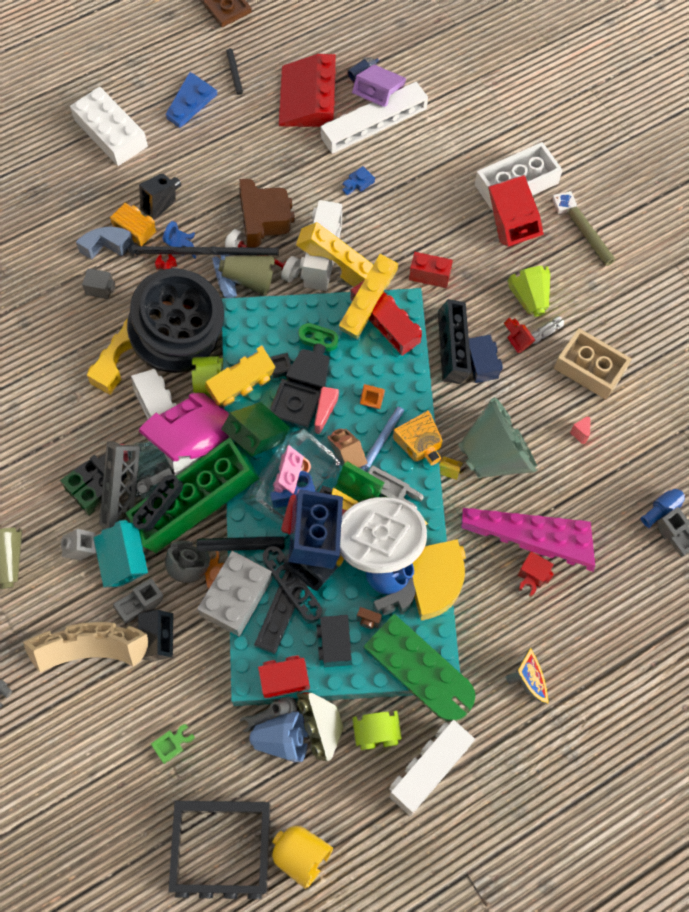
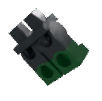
(86, 483)

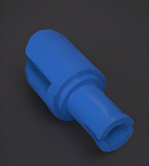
(662, 506)

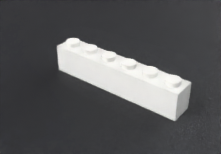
(373, 118)
(154, 398)

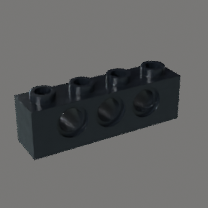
(454, 341)

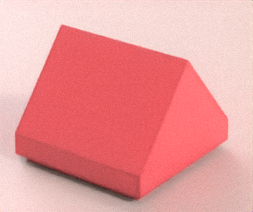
(581, 430)

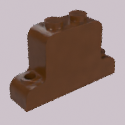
(264, 211)

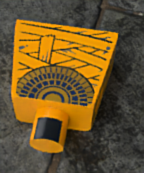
(420, 438)

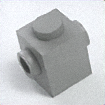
(78, 544)

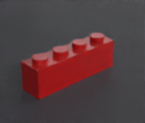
(393, 322)

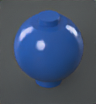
(390, 582)

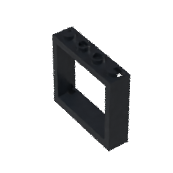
(224, 807)

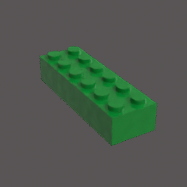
(206, 488)

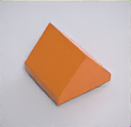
(372, 396)

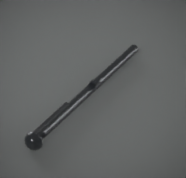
(134, 250)

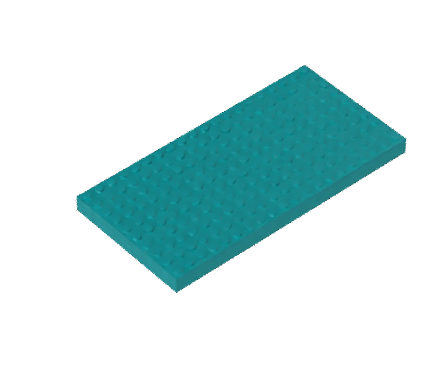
(407, 384)

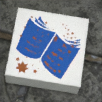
(564, 202)

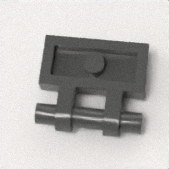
(153, 477)

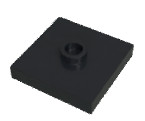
(295, 403)

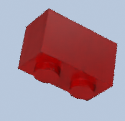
(430, 269)
(283, 677)

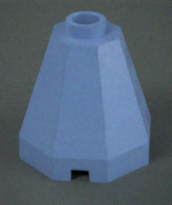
(281, 737)

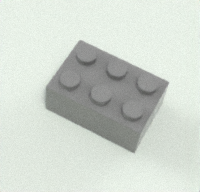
(235, 593)

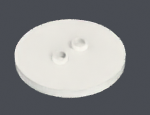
(382, 535)

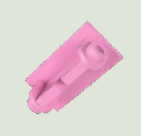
(289, 471)

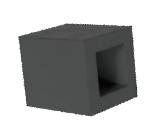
(98, 283)

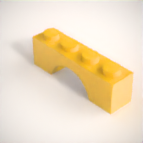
(320, 242)
(368, 295)
(104, 372)

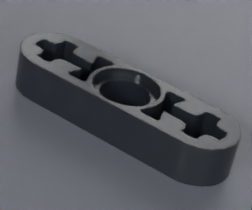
(149, 503)

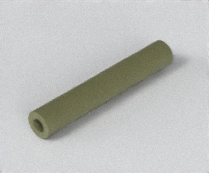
(591, 236)

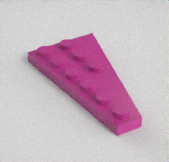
(536, 533)

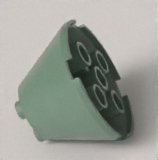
(495, 445)

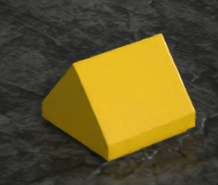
(450, 467)

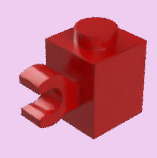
(535, 572)

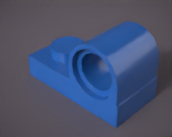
(282, 499)

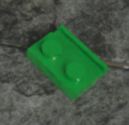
(358, 483)

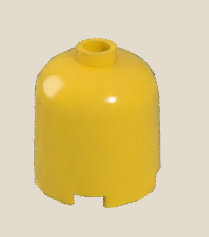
(300, 853)

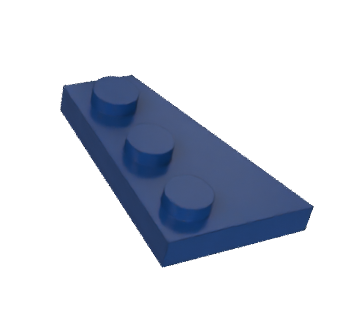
(190, 100)

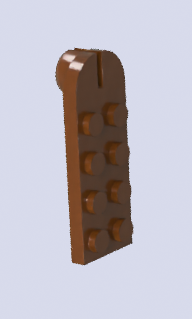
(227, 10)

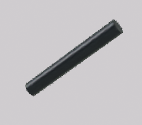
(234, 71)

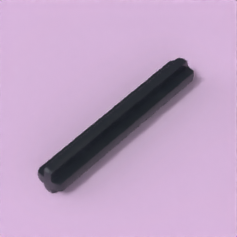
(239, 543)

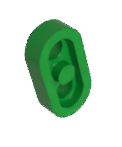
(319, 336)

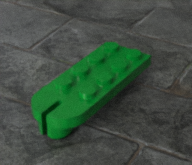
(421, 670)

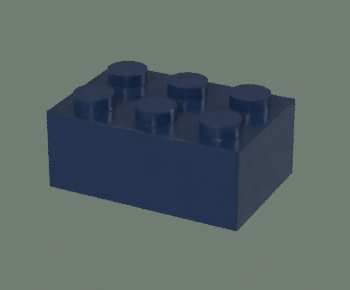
(315, 529)

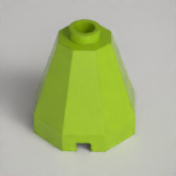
(532, 289)

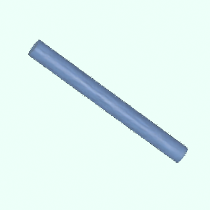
(382, 438)

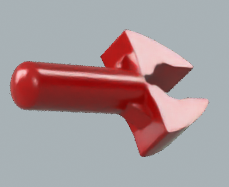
(160, 264)

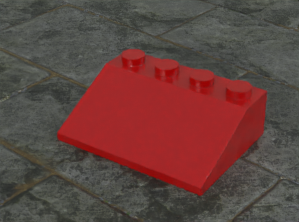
(308, 91)

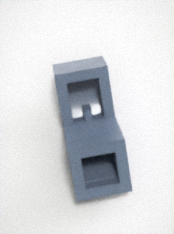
(111, 237)

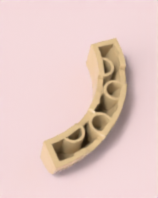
(87, 641)

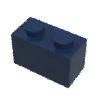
(484, 360)

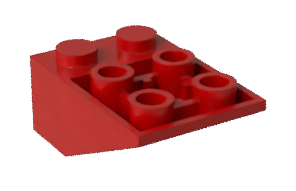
(515, 211)

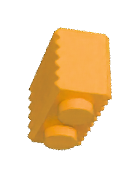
(131, 219)

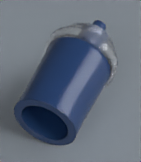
(365, 63)

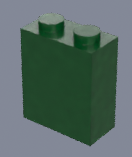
(255, 428)

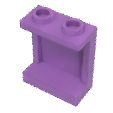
(377, 84)

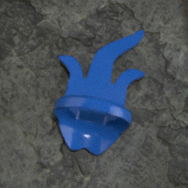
(177, 238)

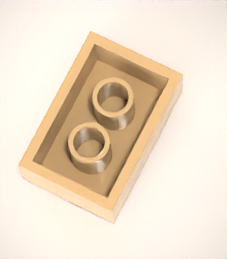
(592, 363)

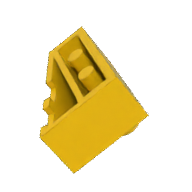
(240, 378)

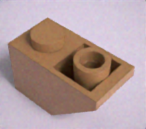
(347, 447)

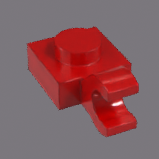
(520, 335)

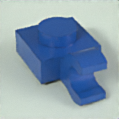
(358, 180)

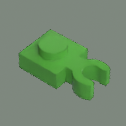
(170, 745)

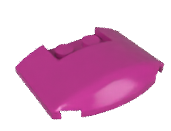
(187, 428)

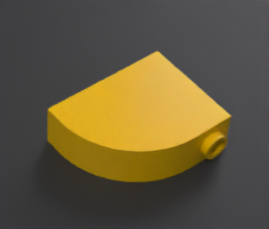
(438, 578)

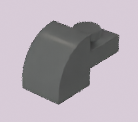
(675, 529)
(402, 599)
(141, 600)

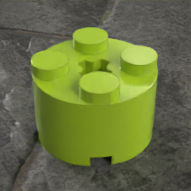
(205, 369)
(377, 729)

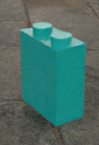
(120, 554)

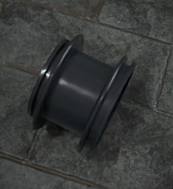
(180, 289)

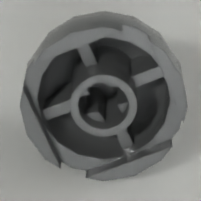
(185, 562)

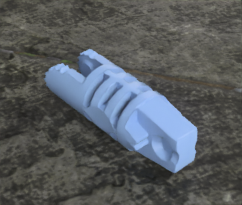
(226, 286)

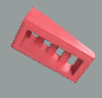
(327, 401)

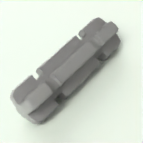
(547, 329)

